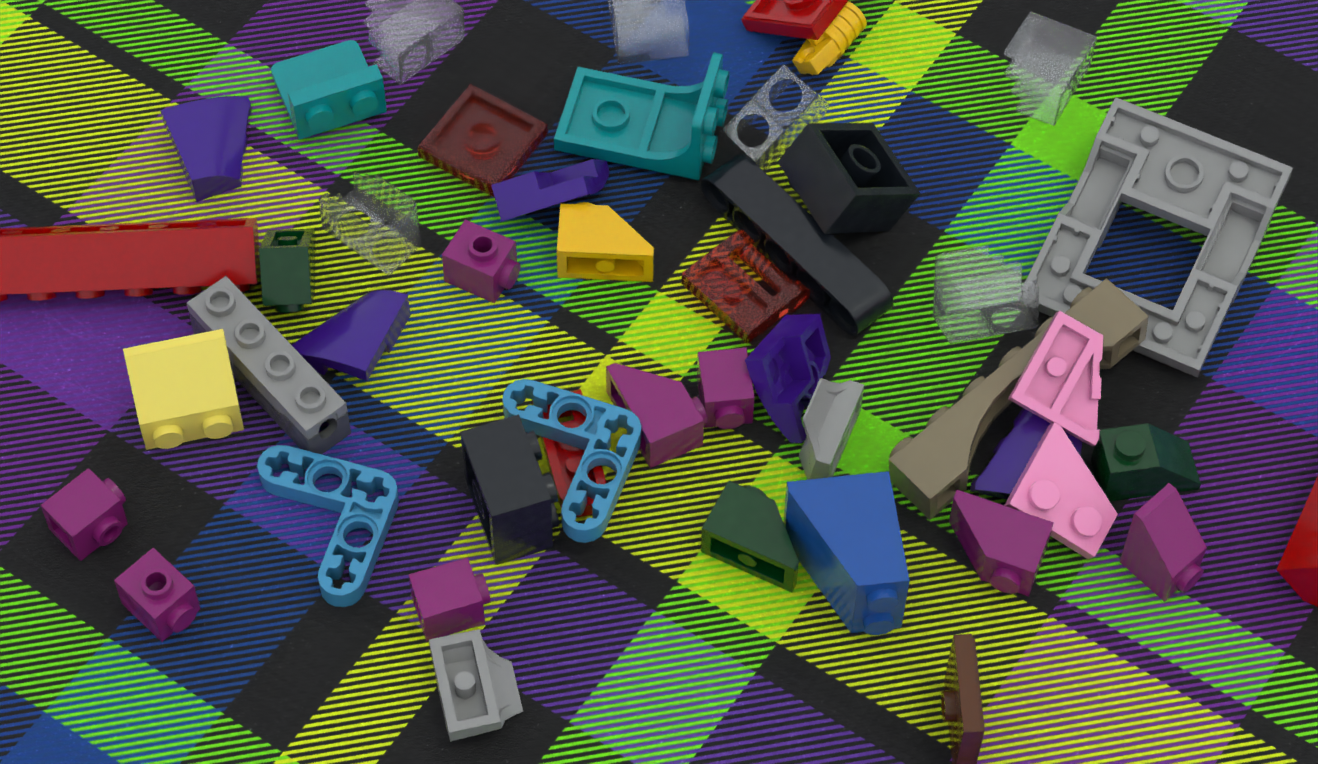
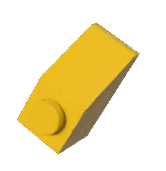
(601, 245)

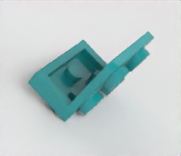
(329, 88)

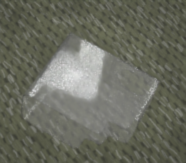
(649, 29)
(412, 33)
(1047, 65)
(760, 104)
(380, 245)
(982, 295)

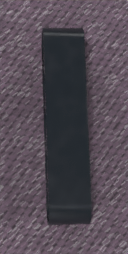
(797, 244)

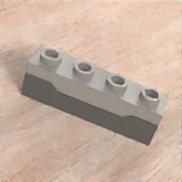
(272, 368)

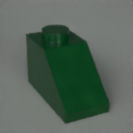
(288, 268)
(1142, 461)
(750, 536)

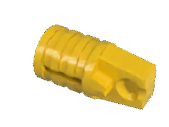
(837, 38)

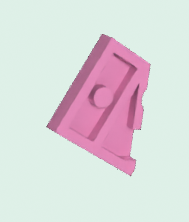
(1064, 378)
(1064, 491)

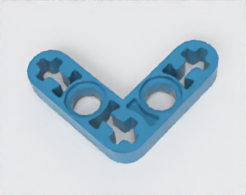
(591, 436)
(354, 510)

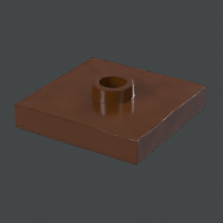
(962, 701)

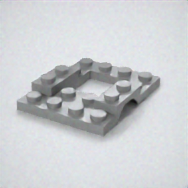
(1182, 179)

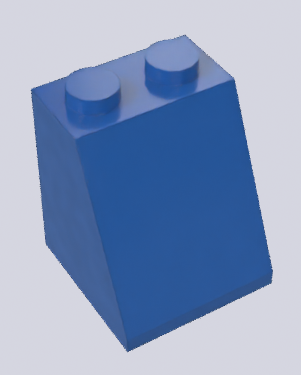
(851, 547)

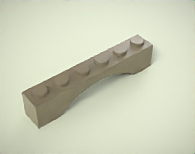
(941, 455)

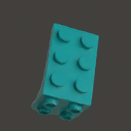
(645, 120)

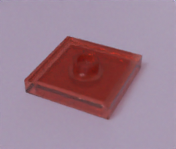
(482, 139)

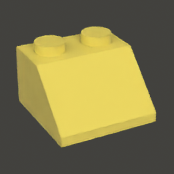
(184, 389)

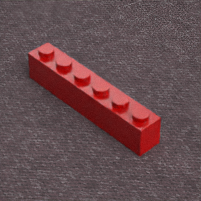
(128, 258)

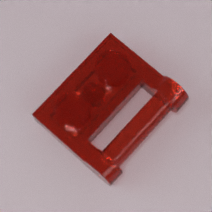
(737, 296)

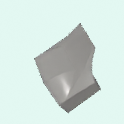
(829, 425)
(473, 685)

